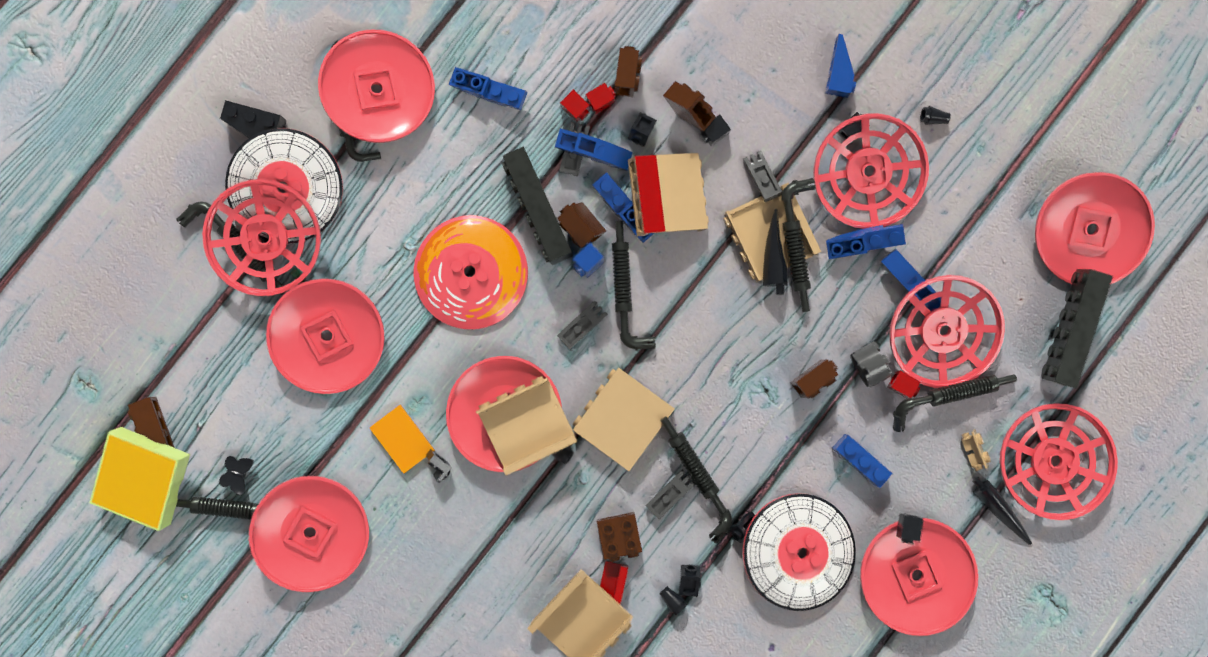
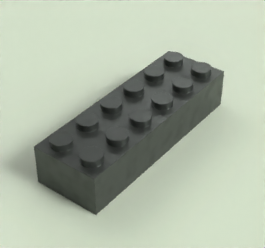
(539, 209)
(1076, 327)

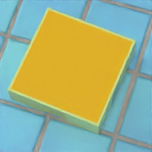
(139, 478)

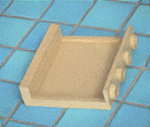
(751, 227)
(622, 418)

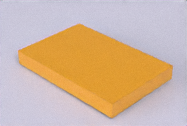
(401, 438)

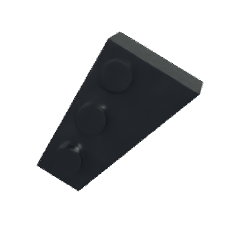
(250, 120)

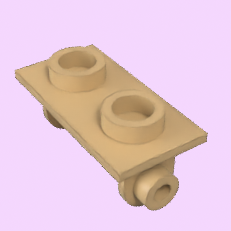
(979, 457)

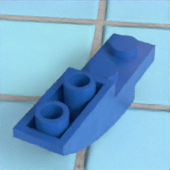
(487, 89)
(593, 148)
(618, 202)
(865, 239)
(909, 277)

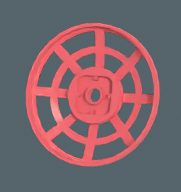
(882, 171)
(250, 238)
(956, 333)
(1068, 465)

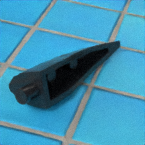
(774, 263)
(999, 507)

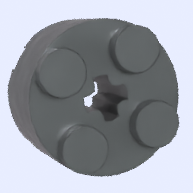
(871, 364)

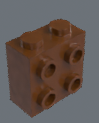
(628, 65)
(689, 105)
(580, 224)
(814, 378)
(619, 536)

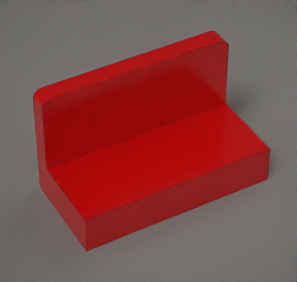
(614, 579)

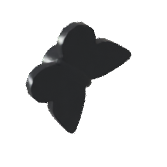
(235, 474)

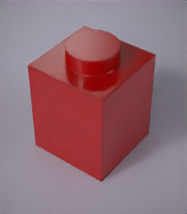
(600, 98)
(575, 106)
(904, 384)

